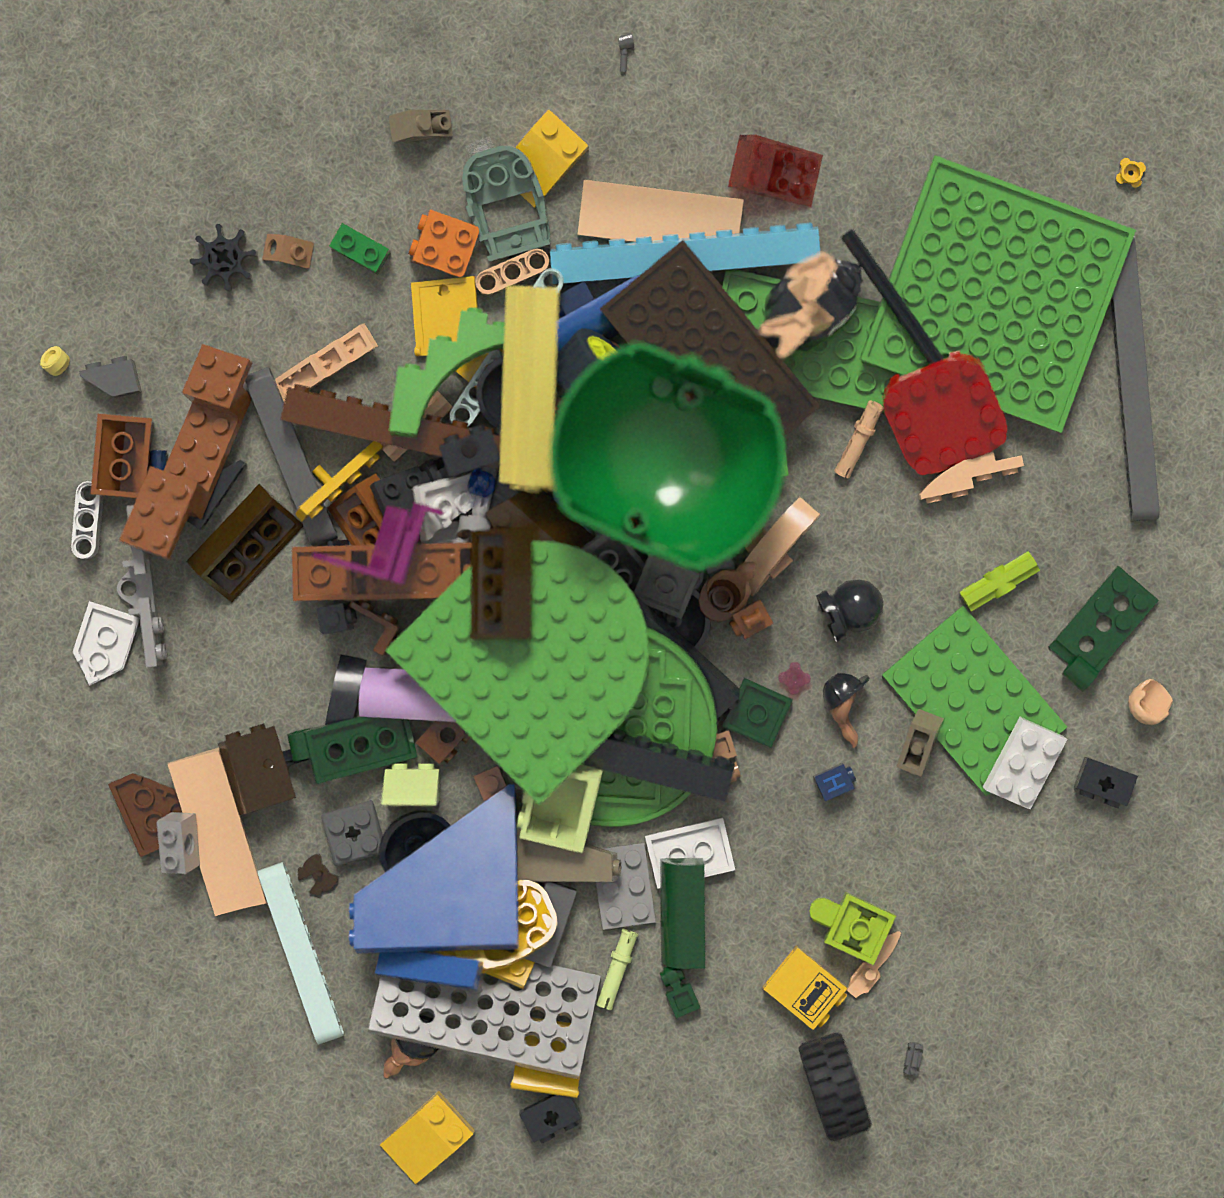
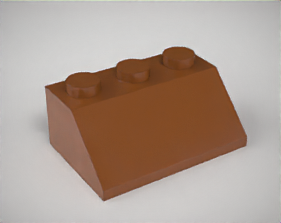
(121, 455)
(359, 513)

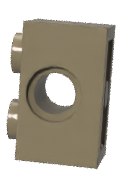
(920, 742)

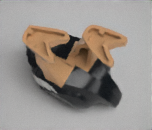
(810, 303)

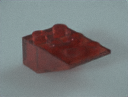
(775, 170)

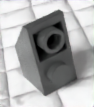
(115, 378)

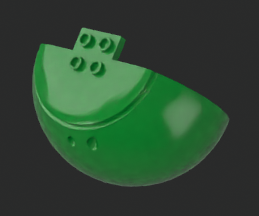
(687, 472)

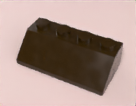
(245, 543)
(501, 584)

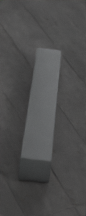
(289, 452)

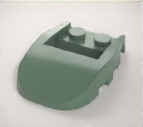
(500, 175)

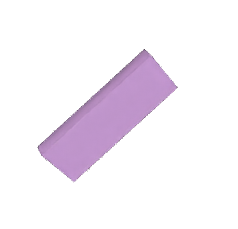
(398, 696)

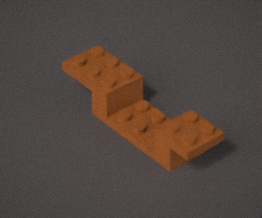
(197, 455)
(428, 576)

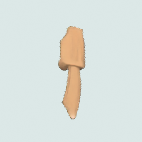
(868, 974)

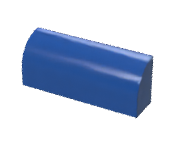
(588, 317)

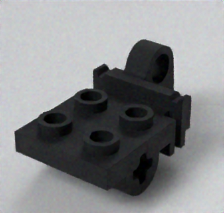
(398, 489)

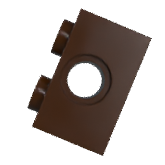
(437, 748)

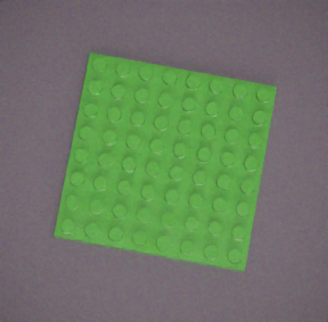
(1005, 283)

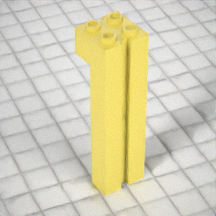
(528, 387)

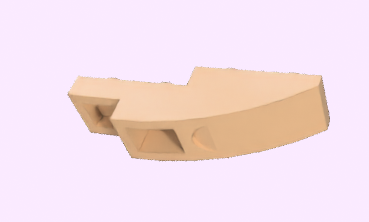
(959, 477)

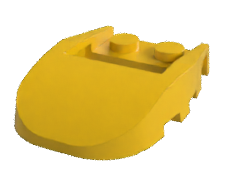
(535, 927)

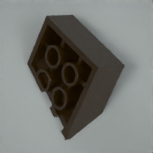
(542, 515)

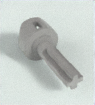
(478, 519)

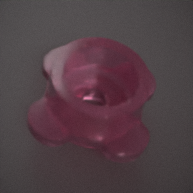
(786, 677)

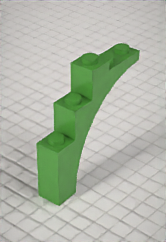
(417, 387)

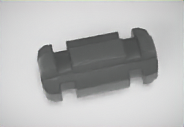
(913, 1058)

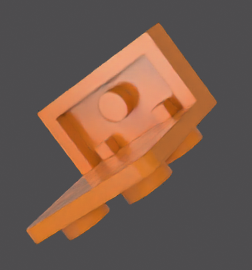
(444, 243)

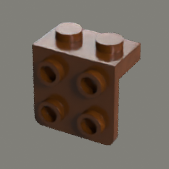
(389, 635)

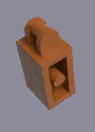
(750, 620)

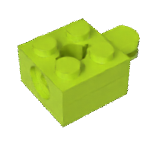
(853, 925)

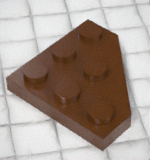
(141, 806)

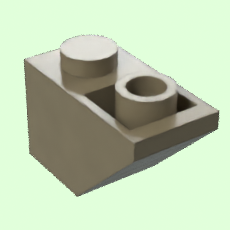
(420, 125)

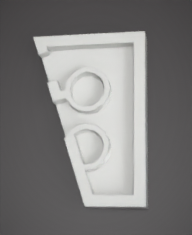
(447, 495)

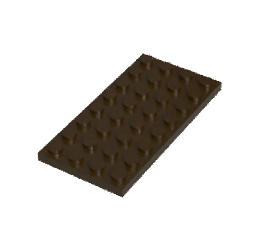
(688, 312)

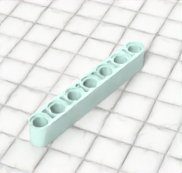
(466, 400)
(299, 953)

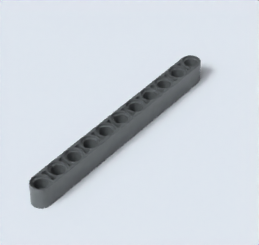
(1134, 392)

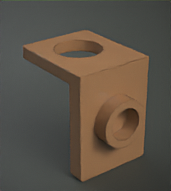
(288, 250)

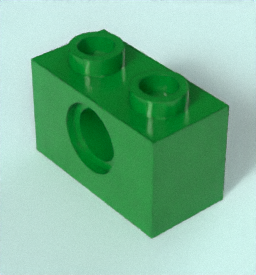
(359, 248)

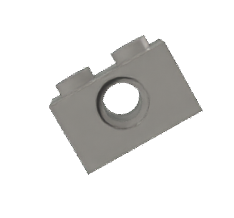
(178, 843)

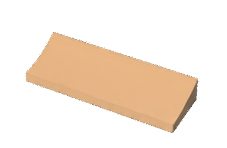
(637, 211)
(222, 839)

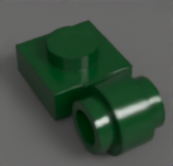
(681, 998)

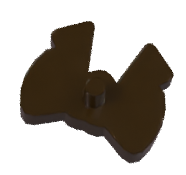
(324, 878)

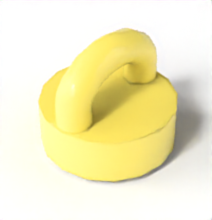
(55, 361)

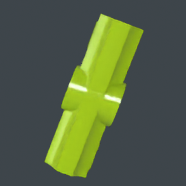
(999, 581)

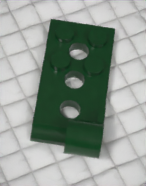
(1085, 666)
(316, 741)

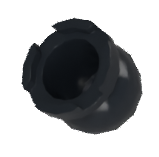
(852, 607)

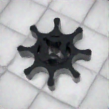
(232, 247)

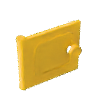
(437, 313)
(542, 1081)

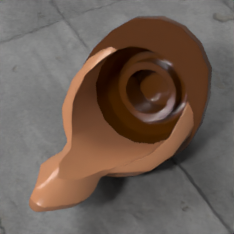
(726, 592)

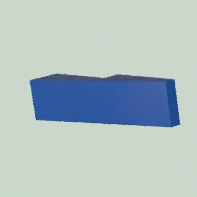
(430, 968)

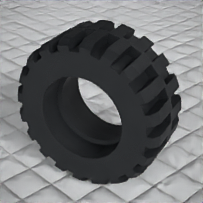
(835, 1086)

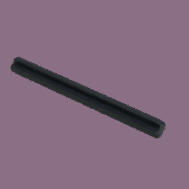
(891, 297)

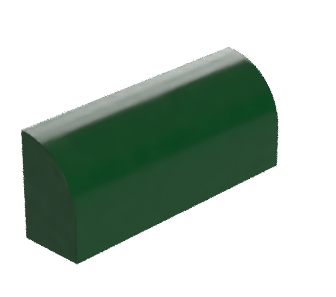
(682, 912)

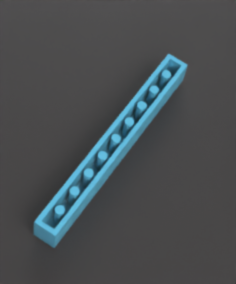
(716, 252)

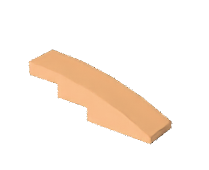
(328, 360)

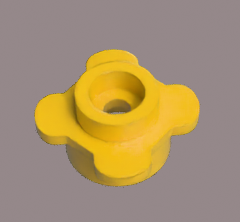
(1126, 166)

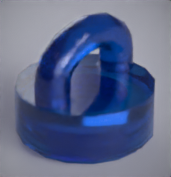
(478, 482)

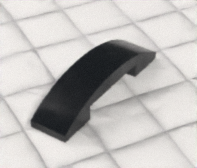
(344, 694)

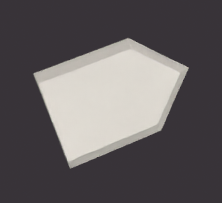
(104, 641)

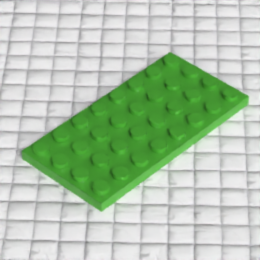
(832, 367)

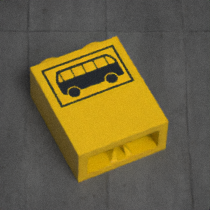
(805, 988)

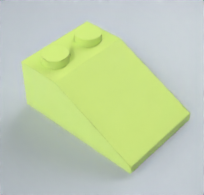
(411, 785)

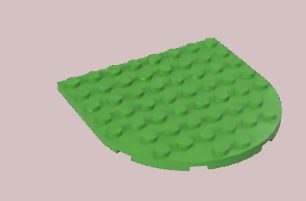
(545, 698)

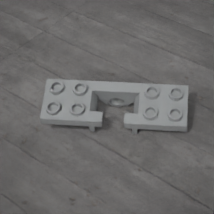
(144, 604)

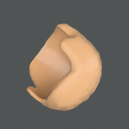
(1149, 702)

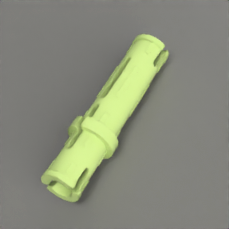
(621, 958)

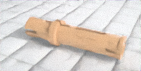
(863, 430)

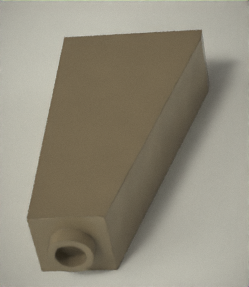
(551, 863)

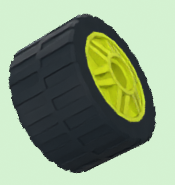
(580, 354)

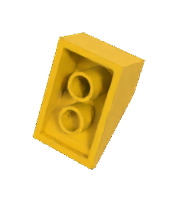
(552, 152)
(427, 1137)

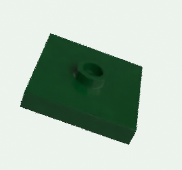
(758, 713)

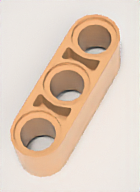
(498, 272)

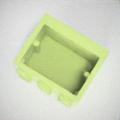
(565, 814)

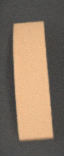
(780, 540)

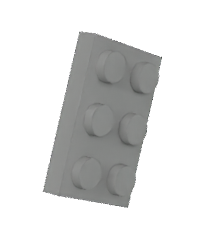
(630, 897)

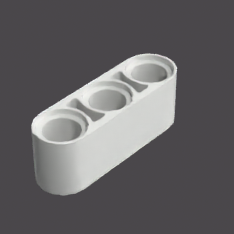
(79, 532)

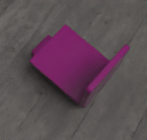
(393, 545)

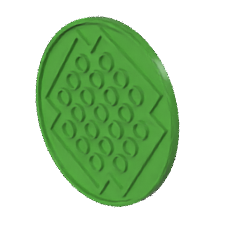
(671, 708)

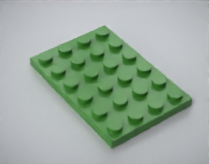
(974, 688)

